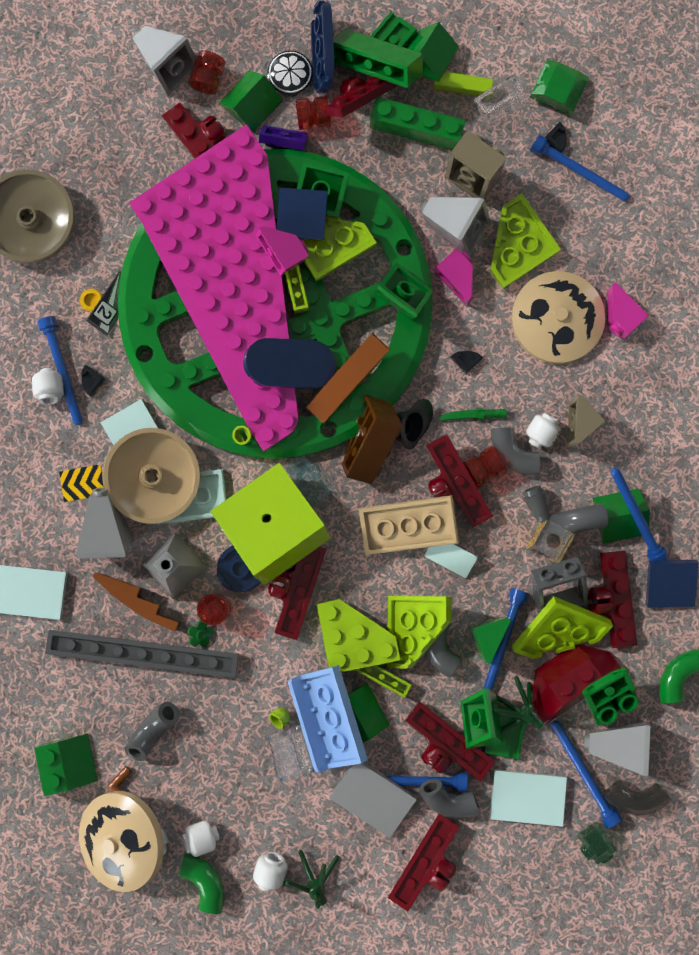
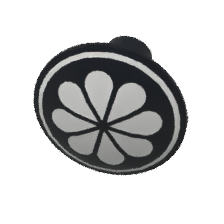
(290, 73)

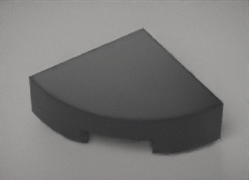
(557, 137)
(466, 360)
(90, 380)

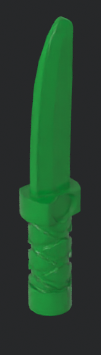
(480, 414)

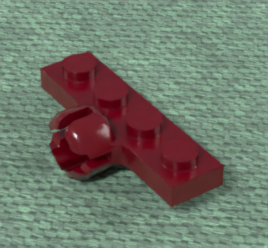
(357, 94)
(194, 135)
(456, 481)
(296, 593)
(615, 599)
(446, 744)
(427, 864)

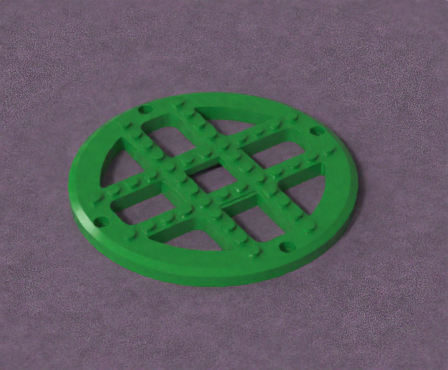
(171, 383)

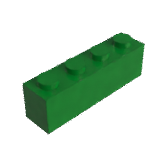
(377, 58)
(416, 123)

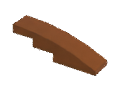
(348, 378)
(131, 597)

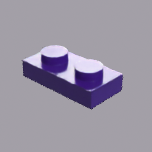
(282, 137)

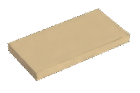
(409, 525)

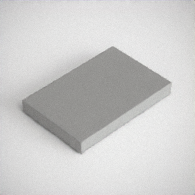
(373, 798)

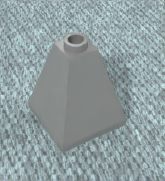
(166, 55)
(457, 220)
(103, 529)
(183, 569)
(622, 745)

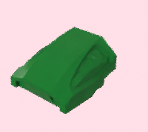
(559, 86)
(610, 696)

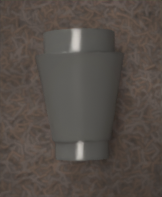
(537, 502)

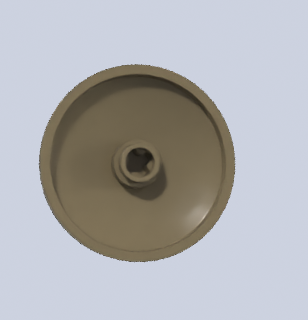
(34, 216)

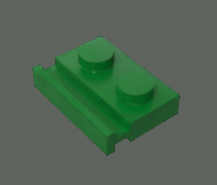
(395, 31)
(512, 738)

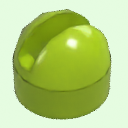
(239, 438)
(279, 717)

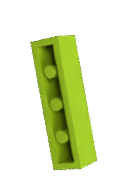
(463, 84)
(297, 290)
(387, 679)

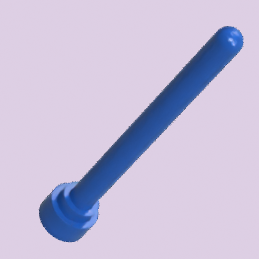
(542, 147)
(48, 326)
(655, 550)
(517, 599)
(457, 782)
(609, 815)

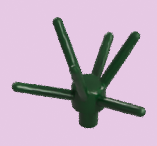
(524, 714)
(314, 887)

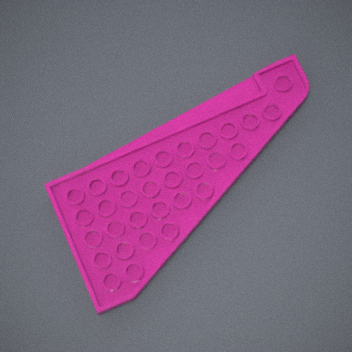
(205, 236)

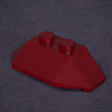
(563, 678)

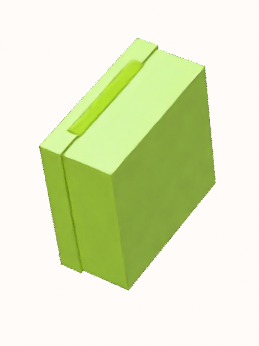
(270, 524)

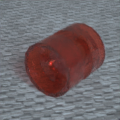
(206, 72)
(312, 112)
(486, 465)
(213, 609)

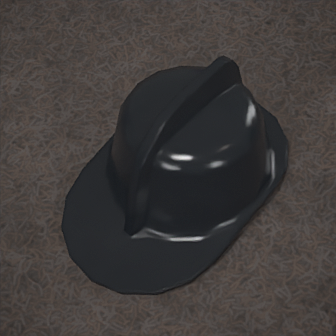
(415, 422)

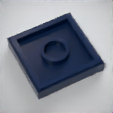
(302, 213)
(671, 583)

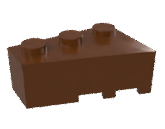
(373, 440)

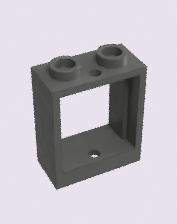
(549, 576)

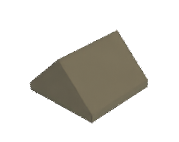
(581, 421)

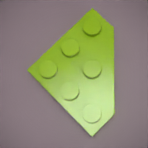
(520, 242)
(341, 245)
(417, 624)
(560, 628)
(354, 639)

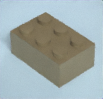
(475, 165)

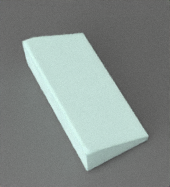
(452, 558)

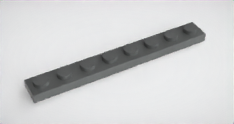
(142, 653)

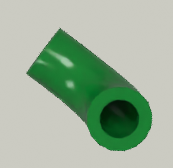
(675, 676)
(207, 881)

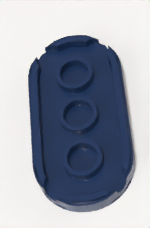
(322, 47)
(289, 363)
(235, 572)

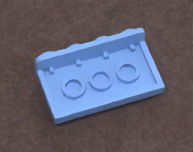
(327, 719)

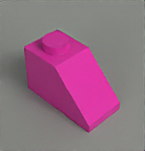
(282, 248)
(457, 274)
(622, 312)

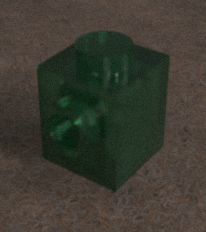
(596, 844)

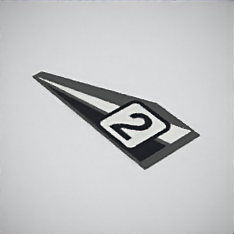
(106, 311)

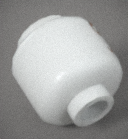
(47, 386)
(543, 430)
(200, 838)
(270, 871)

